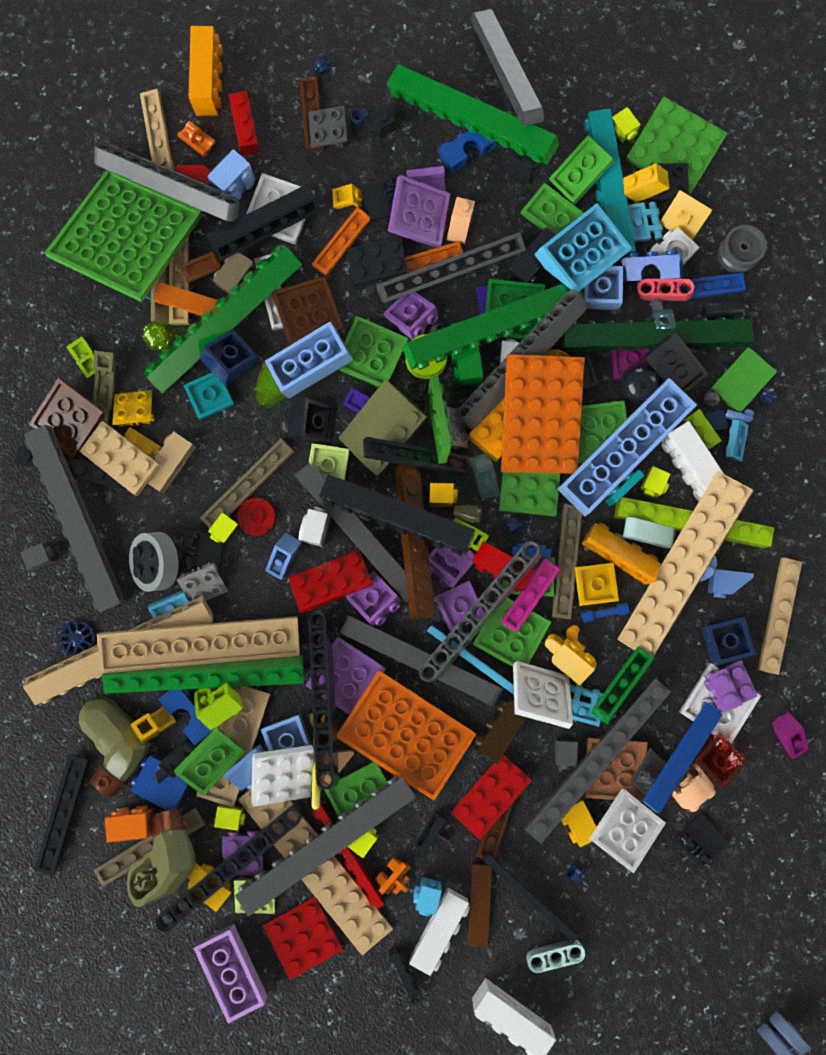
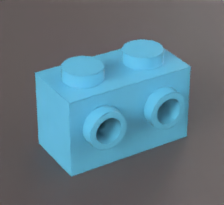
(427, 896)

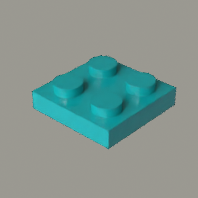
(208, 396)
(626, 484)

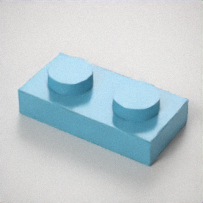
(737, 440)
(167, 604)

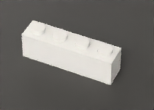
(439, 931)

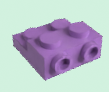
(412, 314)
(448, 566)
(375, 601)
(730, 686)
(233, 841)

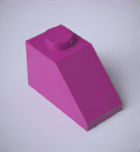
(791, 735)

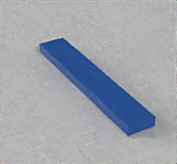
(682, 758)

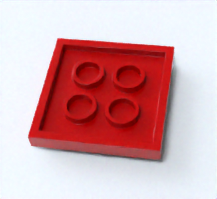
(302, 937)

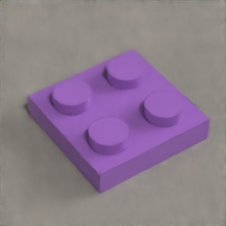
(457, 603)

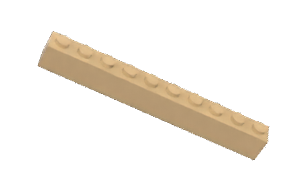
(85, 665)

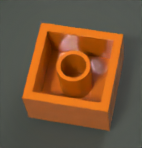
(129, 824)

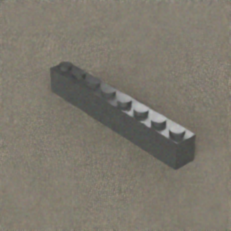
(450, 267)

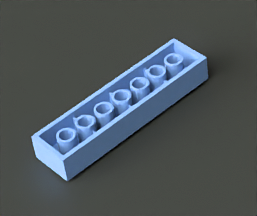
(627, 447)

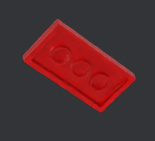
(330, 581)
(491, 796)

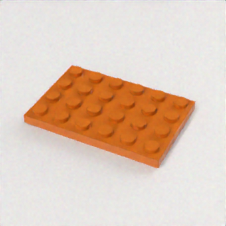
(542, 414)
(406, 735)

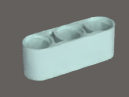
(649, 532)
(546, 951)

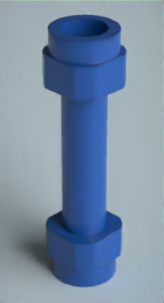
(620, 609)

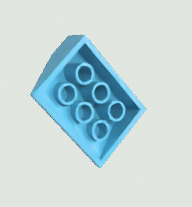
(583, 249)

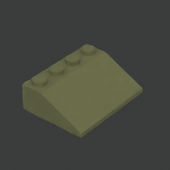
(387, 417)

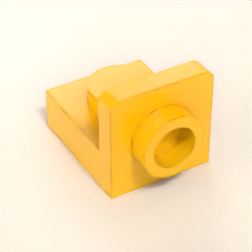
(347, 196)

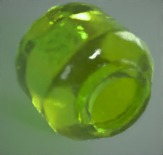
(156, 336)

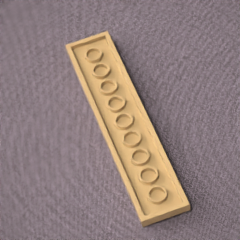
(685, 563)
(198, 644)
(329, 882)

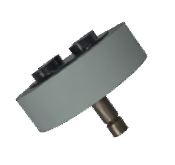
(153, 561)

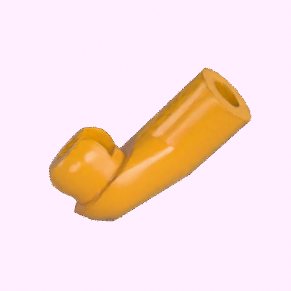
(572, 634)

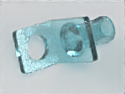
(659, 313)

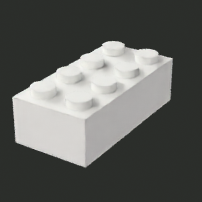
(691, 458)
(512, 1019)

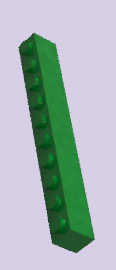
(473, 114)
(222, 318)
(482, 328)
(237, 674)

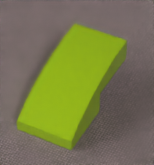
(83, 355)

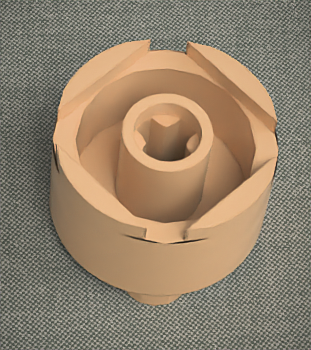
(693, 789)

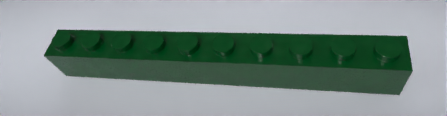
(645, 335)

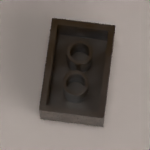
(500, 731)

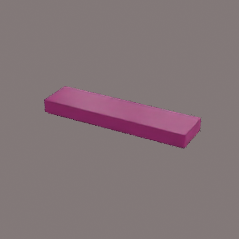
(528, 599)

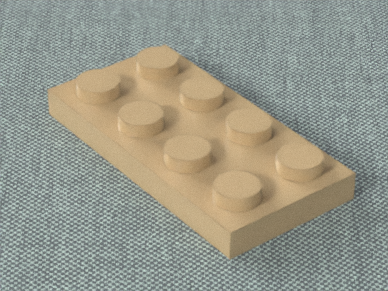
(119, 458)

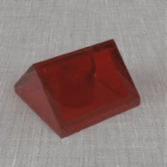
(720, 760)

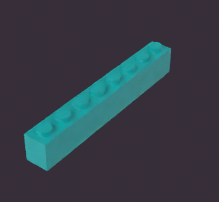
(610, 184)

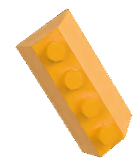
(622, 554)

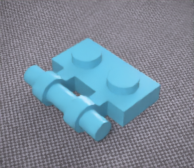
(639, 222)
(582, 711)

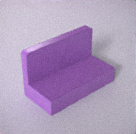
(430, 176)

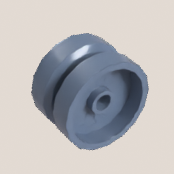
(784, 1037)

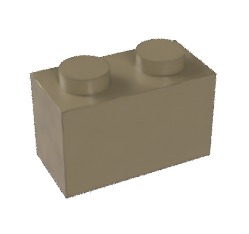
(233, 271)

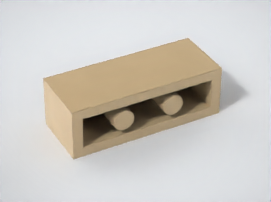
(172, 459)

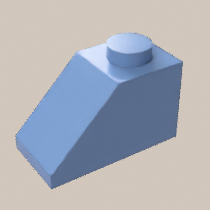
(283, 555)
(727, 582)

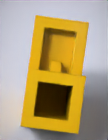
(151, 725)

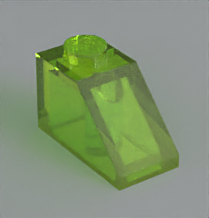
(267, 388)

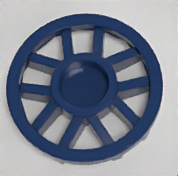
(76, 638)

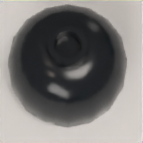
(639, 383)

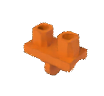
(196, 139)
(388, 883)

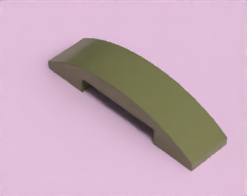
(104, 382)

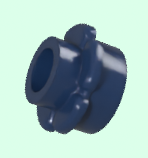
(322, 65)
(357, 113)
(768, 395)
(514, 525)
(575, 873)

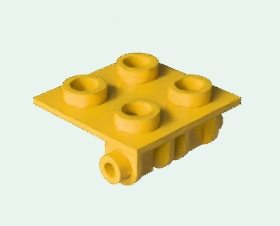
(133, 408)

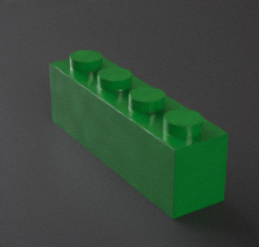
(622, 685)

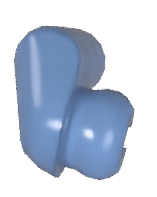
(734, 415)

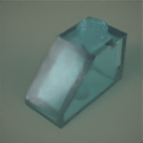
(484, 476)

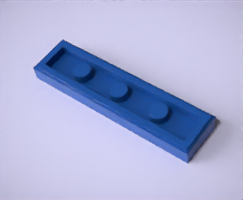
(716, 286)

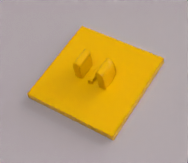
(686, 215)

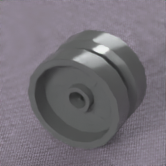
(742, 249)

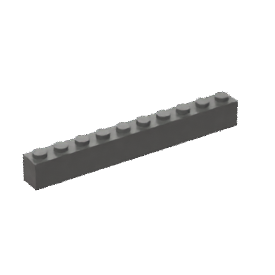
(74, 518)
(596, 760)
(325, 845)

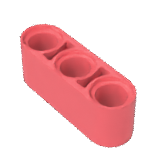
(674, 284)

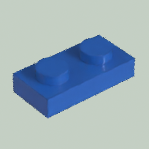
(531, 551)

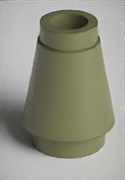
(469, 513)

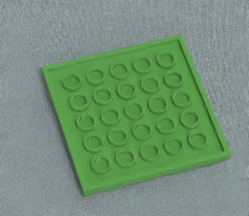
(124, 235)

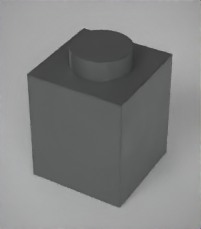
(38, 556)
(566, 753)

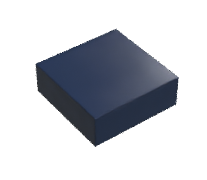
(717, 420)

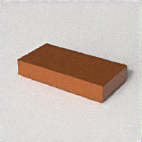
(200, 267)

